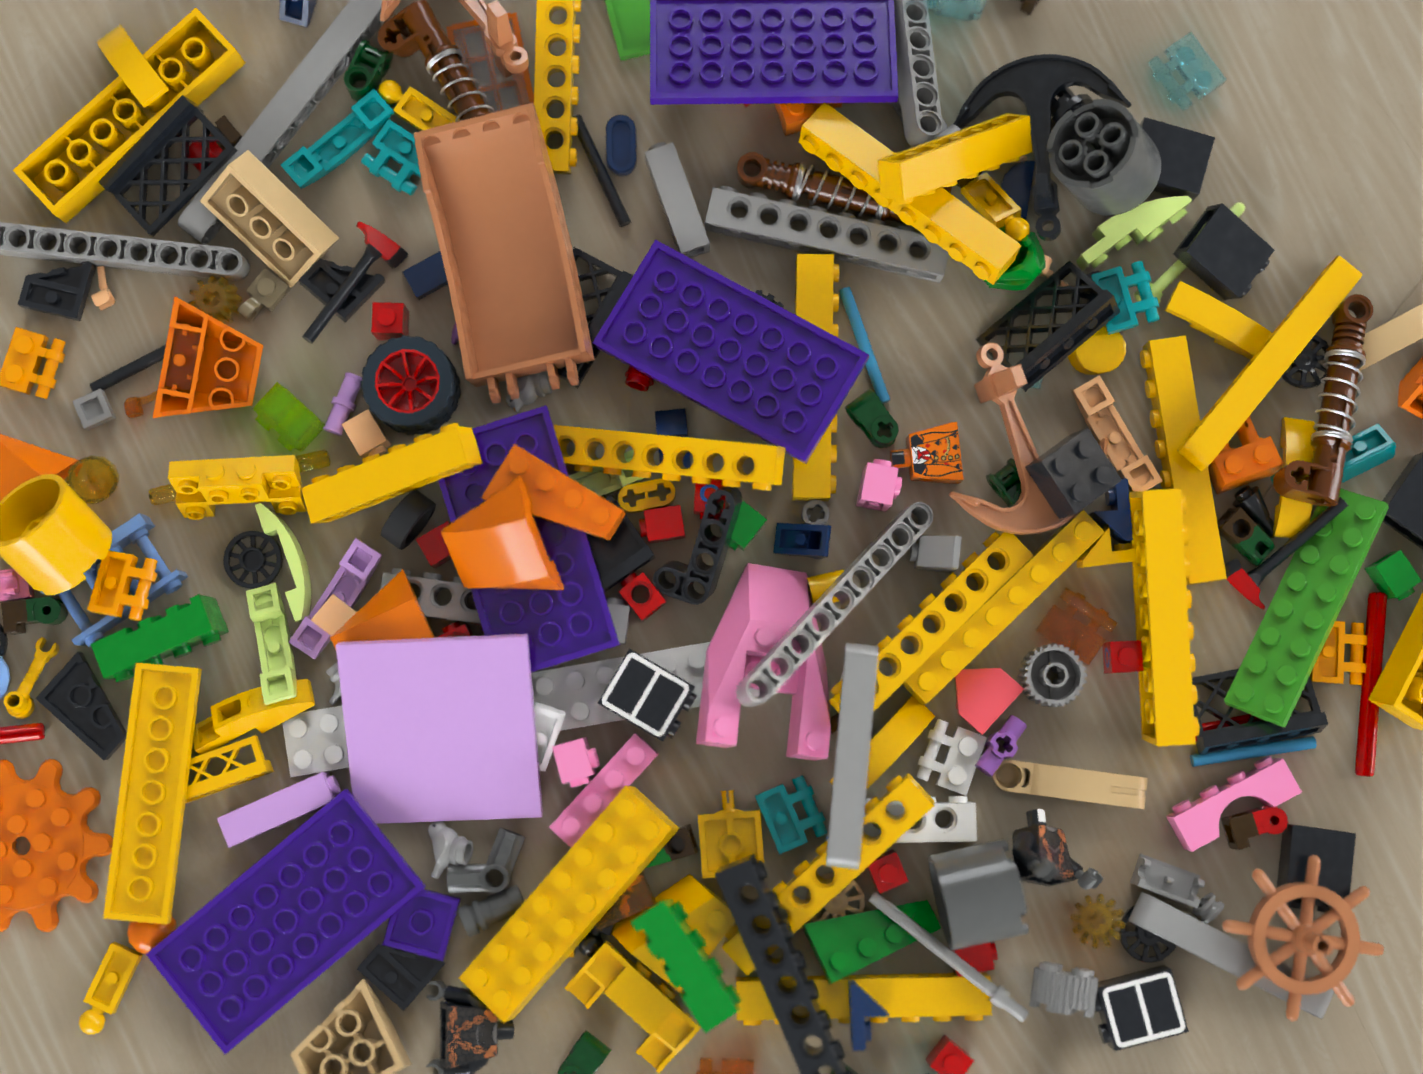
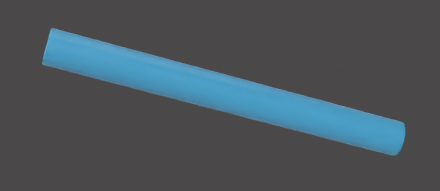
(864, 343)
(1254, 751)

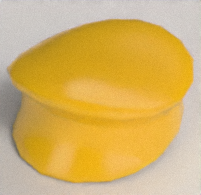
(1099, 353)

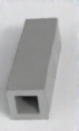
(677, 199)

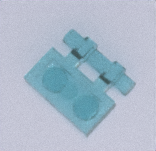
(1194, 66)

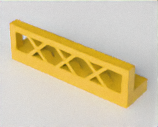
(228, 778)

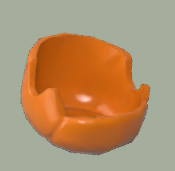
(146, 936)

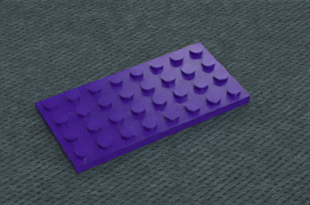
(772, 51)
(731, 351)
(557, 622)
(285, 921)

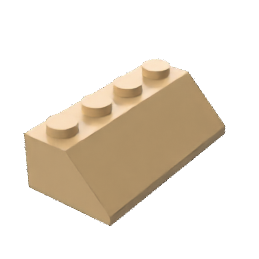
(268, 218)

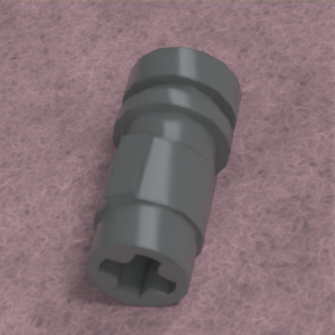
(490, 910)

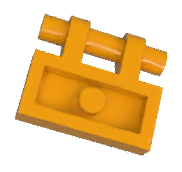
(24, 359)
(114, 582)
(1331, 664)

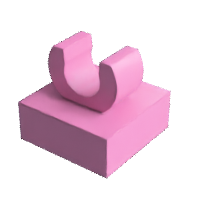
(13, 586)

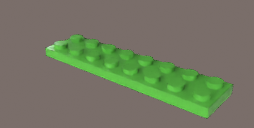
(1305, 611)

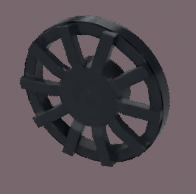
(1305, 363)
(252, 559)
(1147, 939)

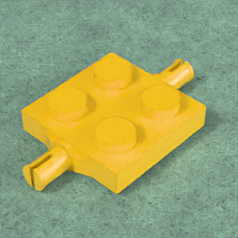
(728, 836)

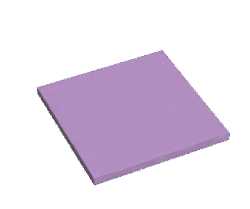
(441, 728)

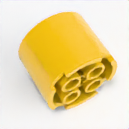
(50, 534)

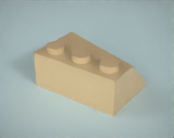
(353, 1039)

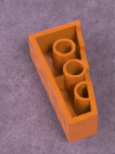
(557, 496)

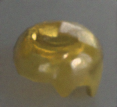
(93, 478)

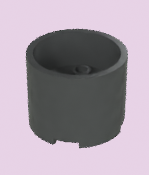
(1104, 157)
(978, 894)

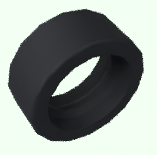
(408, 519)

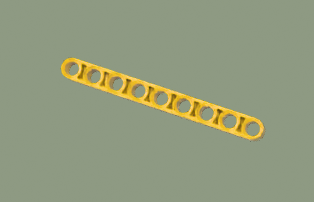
(1269, 363)

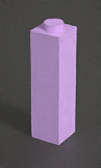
(278, 808)

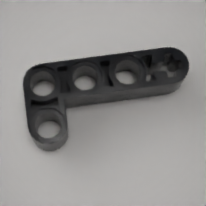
(705, 543)

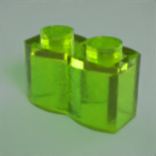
(289, 417)

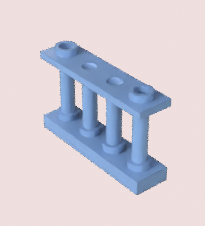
(133, 532)

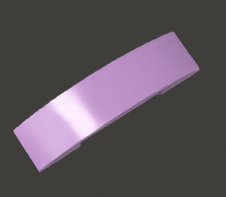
(348, 585)

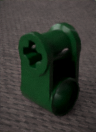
(367, 65)
(870, 414)
(1009, 489)
(585, 1055)

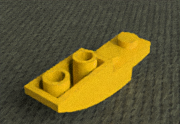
(245, 712)

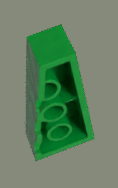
(160, 637)
(688, 963)

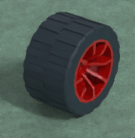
(410, 385)

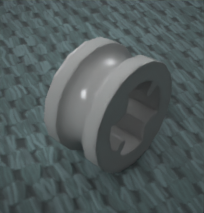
(811, 505)
(1208, 908)

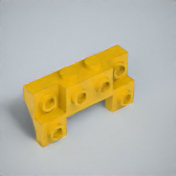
(234, 481)
(640, 998)

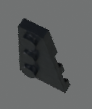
(83, 707)

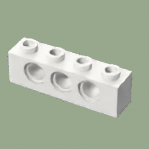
(960, 828)

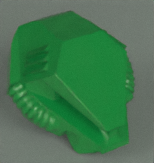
(1026, 267)

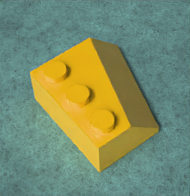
(706, 914)

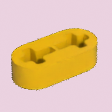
(645, 488)

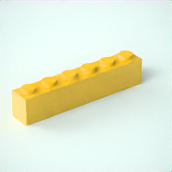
(954, 157)
(392, 474)

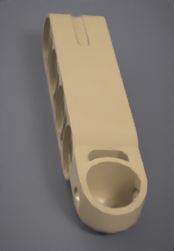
(1071, 783)

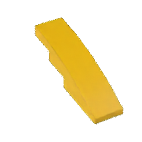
(1217, 320)

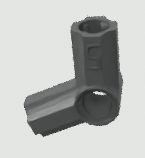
(475, 876)

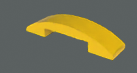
(132, 66)
(1295, 440)
(896, 737)

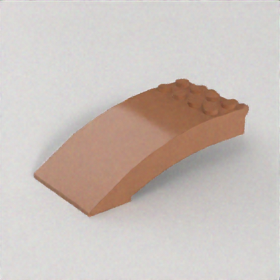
(504, 249)

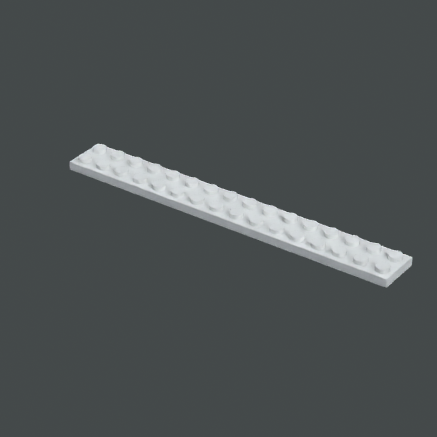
(318, 737)

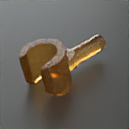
(134, 407)

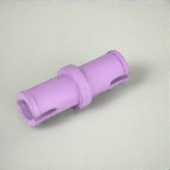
(343, 404)

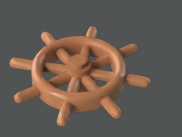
(1303, 938)

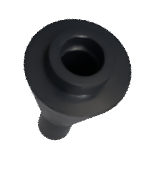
(1254, 505)

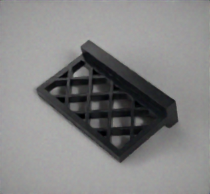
(156, 144)
(605, 307)
(1062, 338)
(1255, 732)

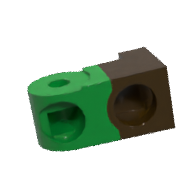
(679, 846)

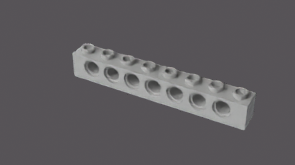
(810, 240)
(458, 608)

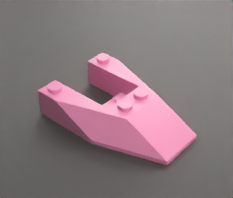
(755, 619)

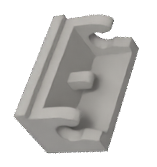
(1167, 880)

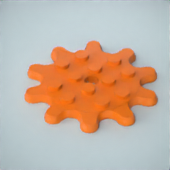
(58, 844)

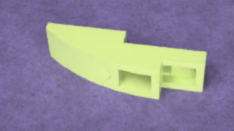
(1138, 223)

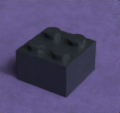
(1073, 473)

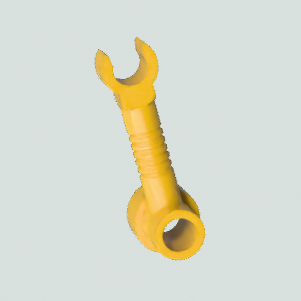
(26, 705)

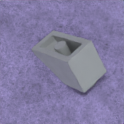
(936, 553)

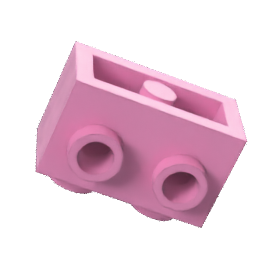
(878, 485)
(576, 761)

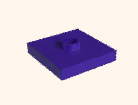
(423, 924)

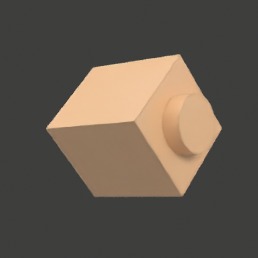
(366, 434)

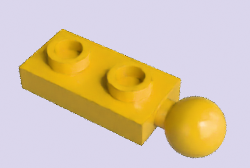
(414, 106)
(996, 206)
(108, 986)

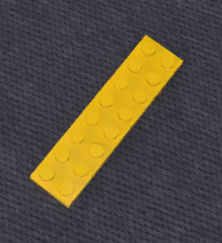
(152, 793)

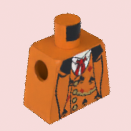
(932, 455)

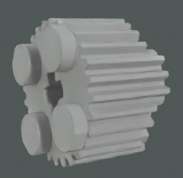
(1064, 662)
(1064, 990)

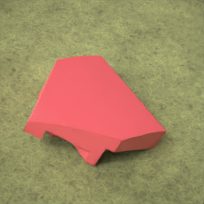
(984, 695)

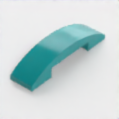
(340, 142)

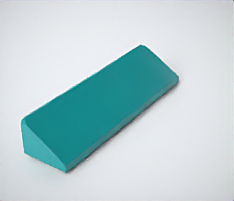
(1368, 450)

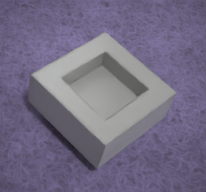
(94, 409)

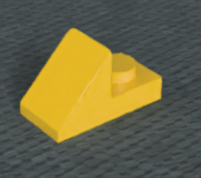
(1101, 552)

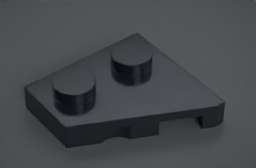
(326, 277)
(59, 292)
(399, 973)

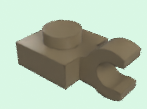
(265, 291)

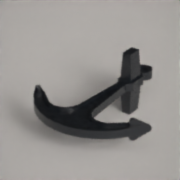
(1036, 83)

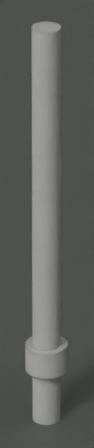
(997, 995)

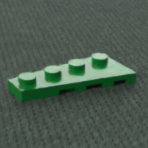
(863, 938)

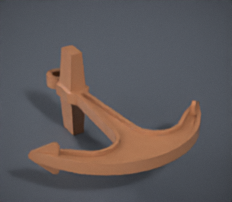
(497, 33)
(1032, 511)

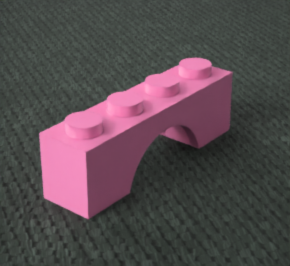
(605, 786)
(1199, 821)

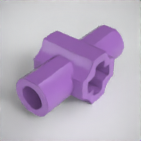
(1009, 734)

